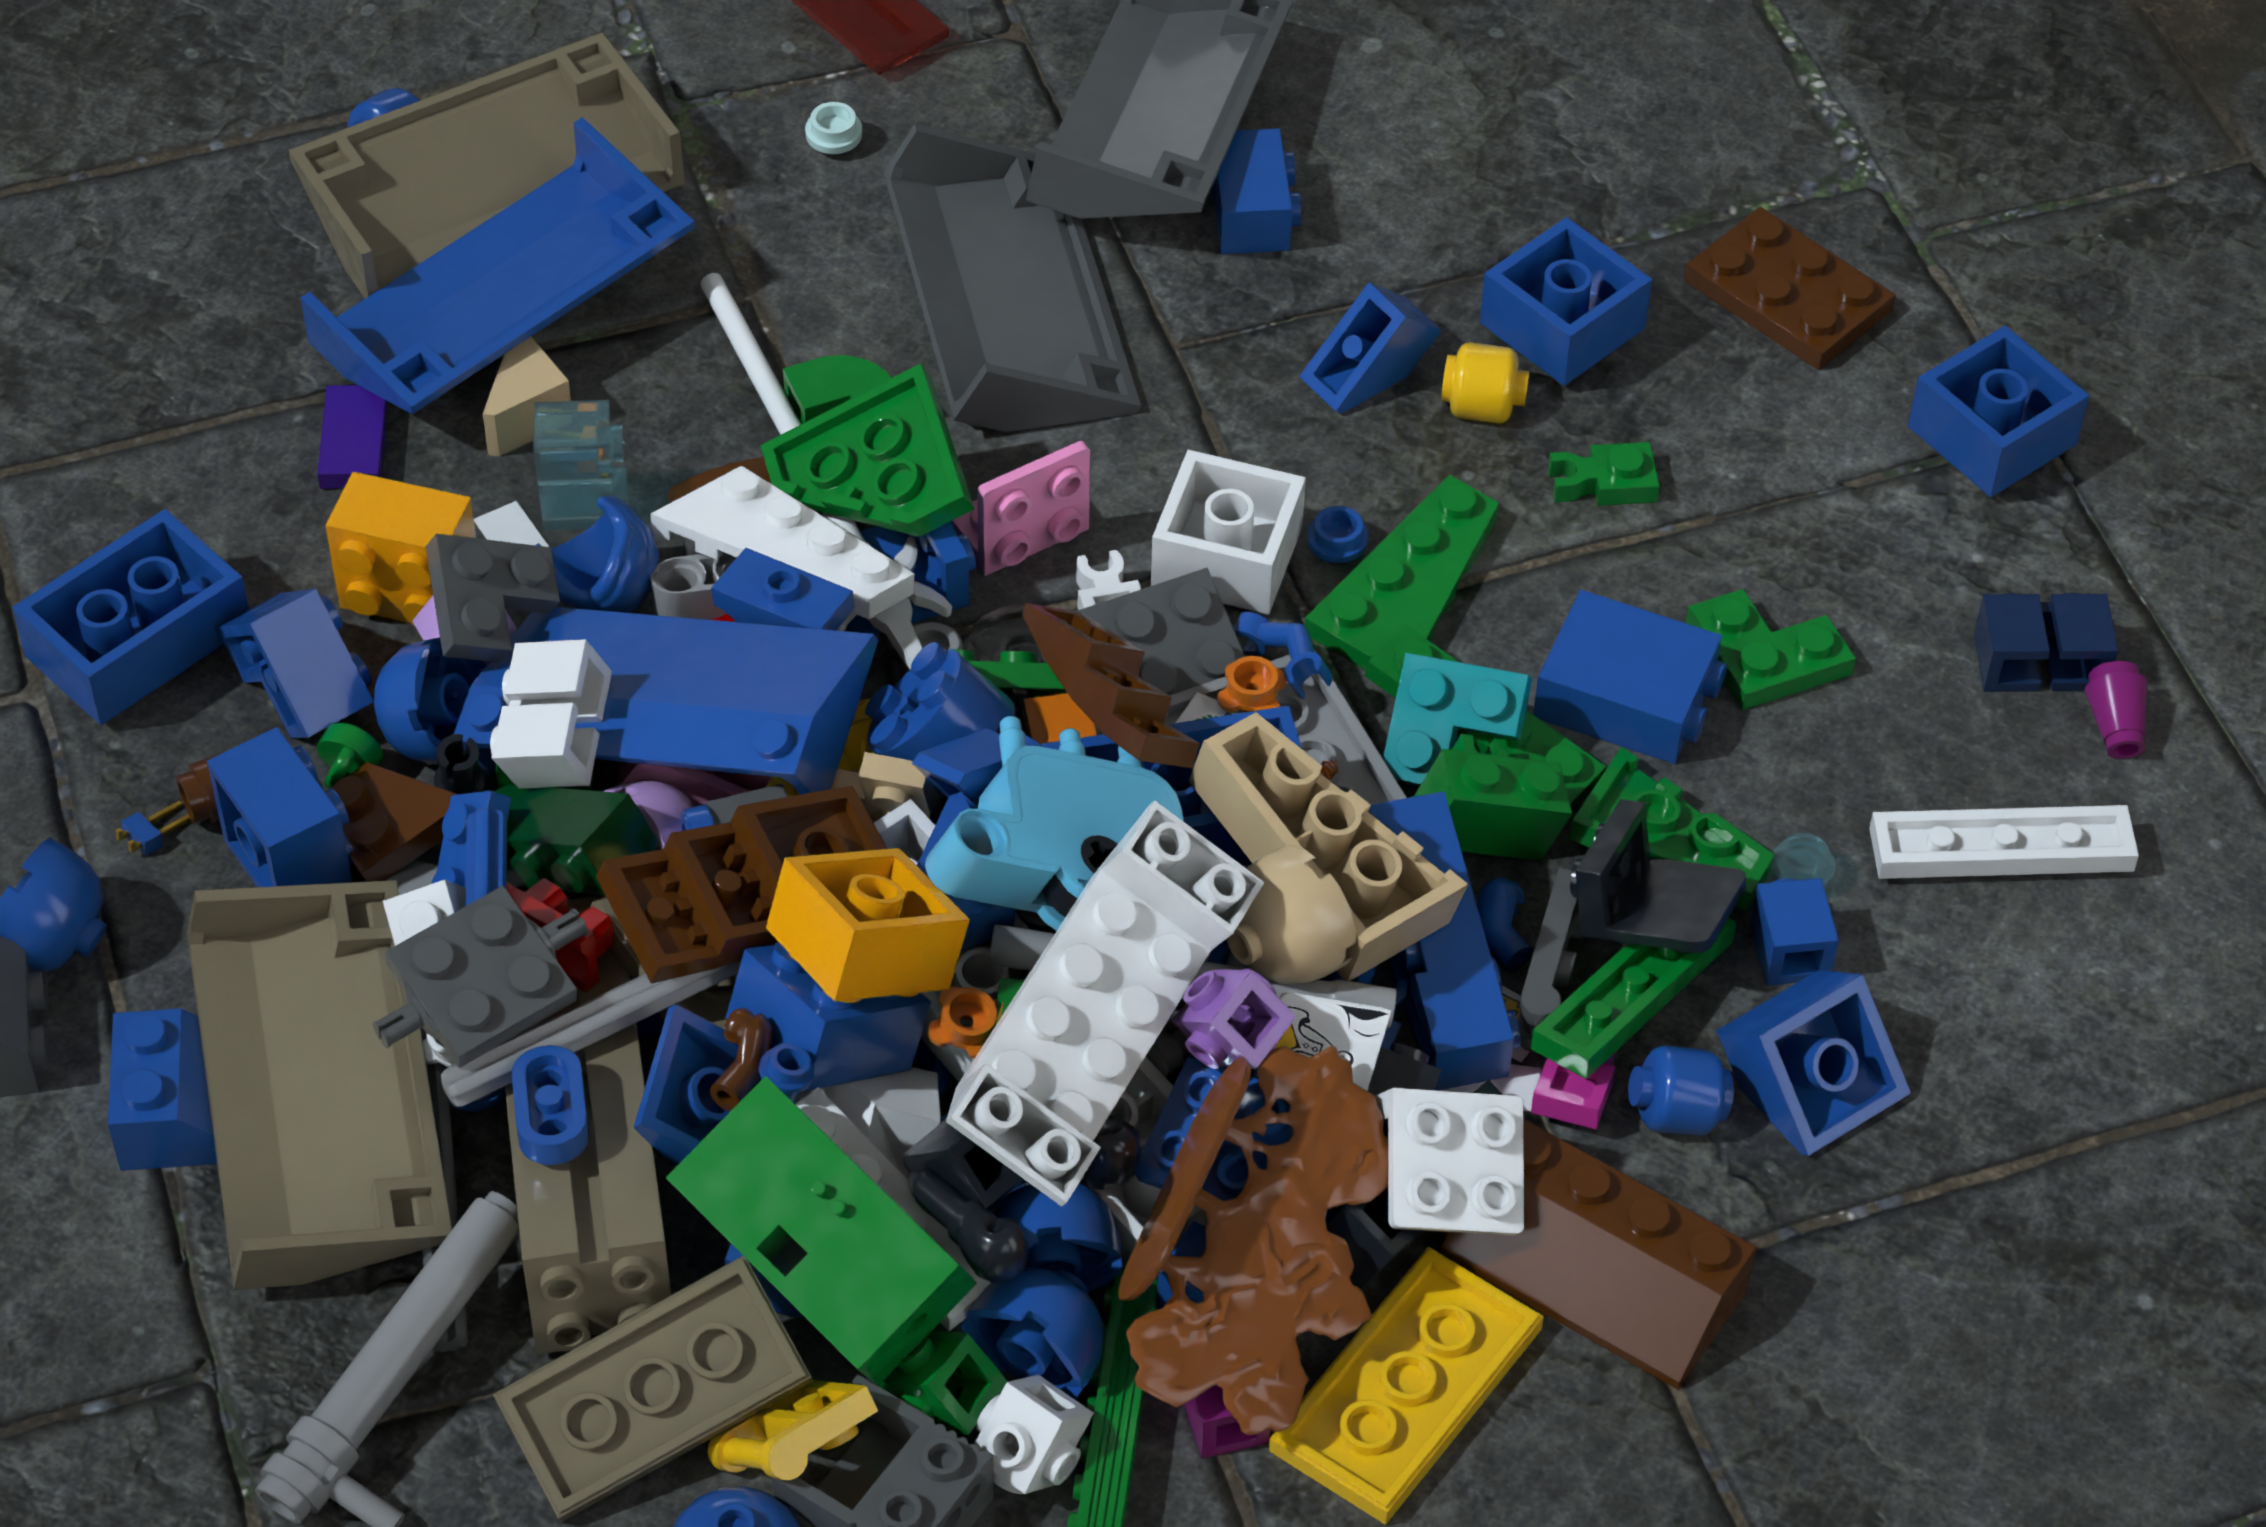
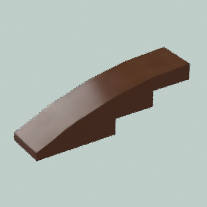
(1103, 681)

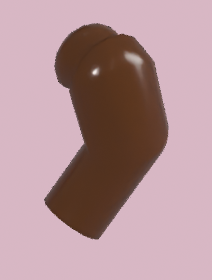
(754, 1038)

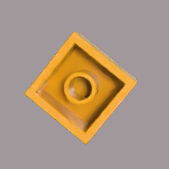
(381, 542)
(867, 924)

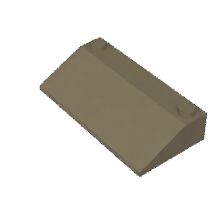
(454, 160)
(312, 1118)

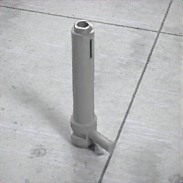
(326, 1442)

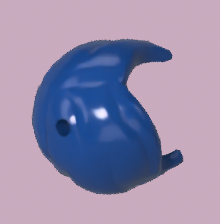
(608, 562)

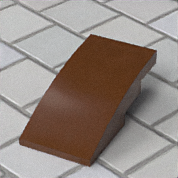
(717, 883)

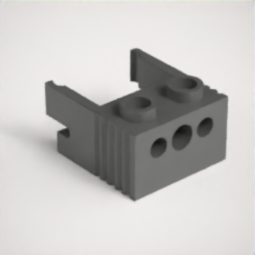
(897, 1475)

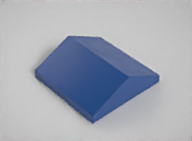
(677, 1096)

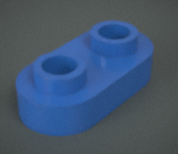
(550, 1105)

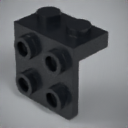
(1648, 898)

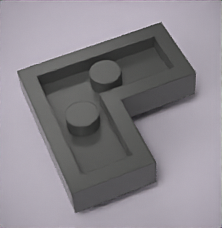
(477, 582)

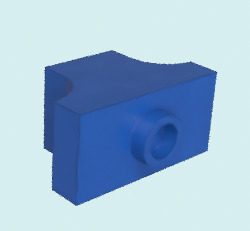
(778, 594)

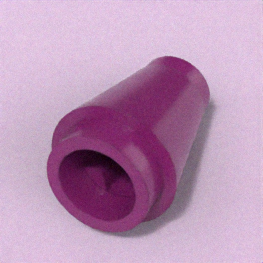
(2119, 707)

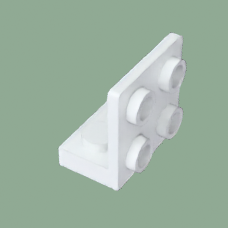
(1454, 1161)

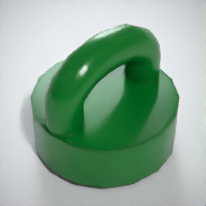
(347, 749)

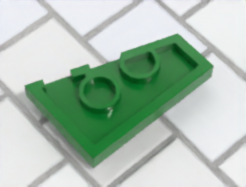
(1673, 826)

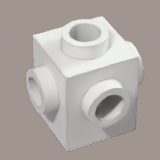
(1032, 1434)

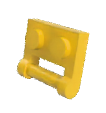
(790, 1429)

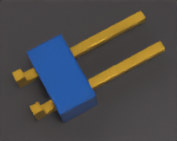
(143, 834)

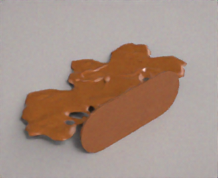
(1268, 1250)

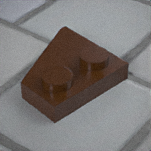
(390, 819)

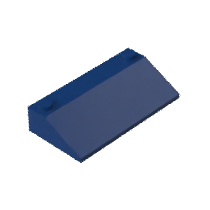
(501, 279)
(703, 693)

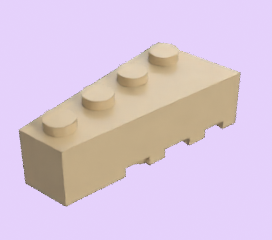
(1276, 797)

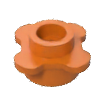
(1251, 685)
(967, 1004)

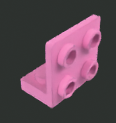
(1029, 509)

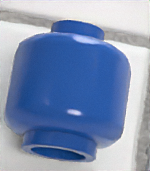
(1681, 1091)

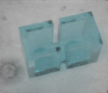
(577, 461)

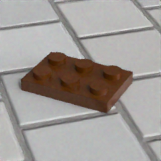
(1789, 288)

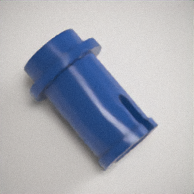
(788, 1069)

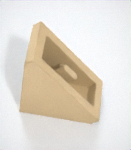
(522, 379)

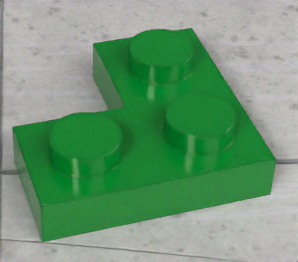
(1770, 663)

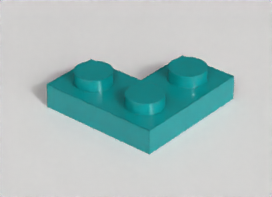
(1444, 697)

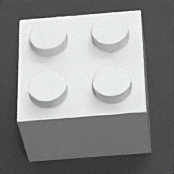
(1233, 522)

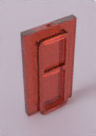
(878, 30)

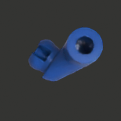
(1496, 909)

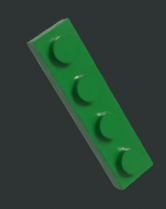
(1537, 738)
(1619, 1002)

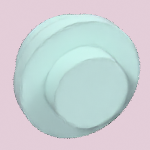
(833, 128)

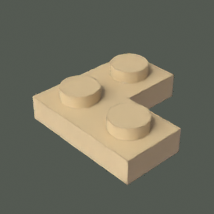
(887, 784)

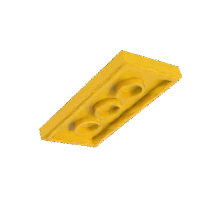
(1406, 1385)

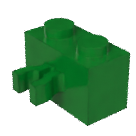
(1500, 800)

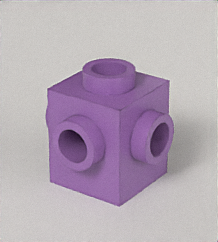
(1232, 1017)

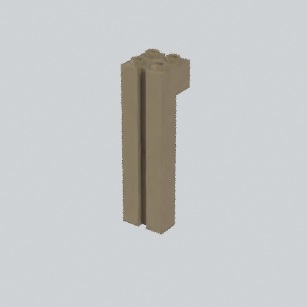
(595, 1221)

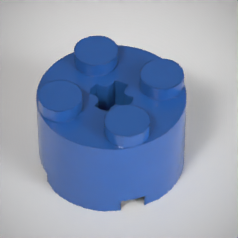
(933, 705)

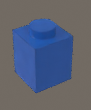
(1793, 930)

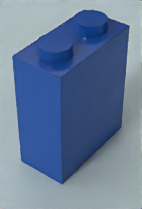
(1629, 677)

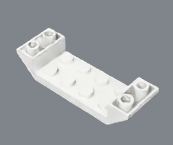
(1099, 1000)

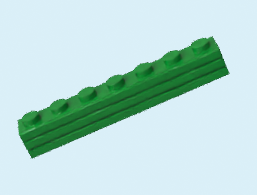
(1116, 1418)

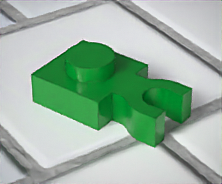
(1612, 472)

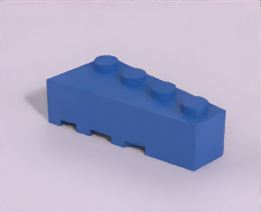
(1450, 975)

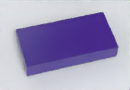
(351, 435)

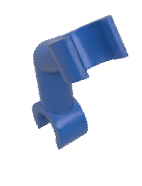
(1284, 635)

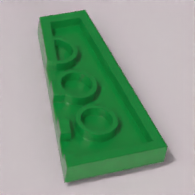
(1407, 576)

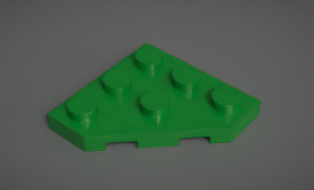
(876, 459)

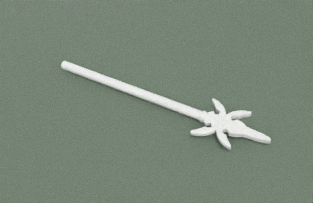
(895, 620)

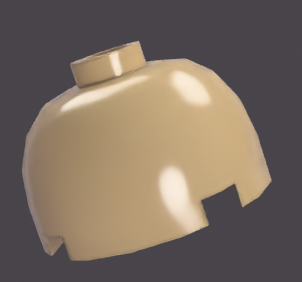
(1295, 922)

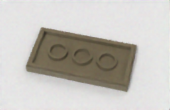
(652, 1388)

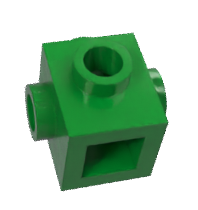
(947, 1380)

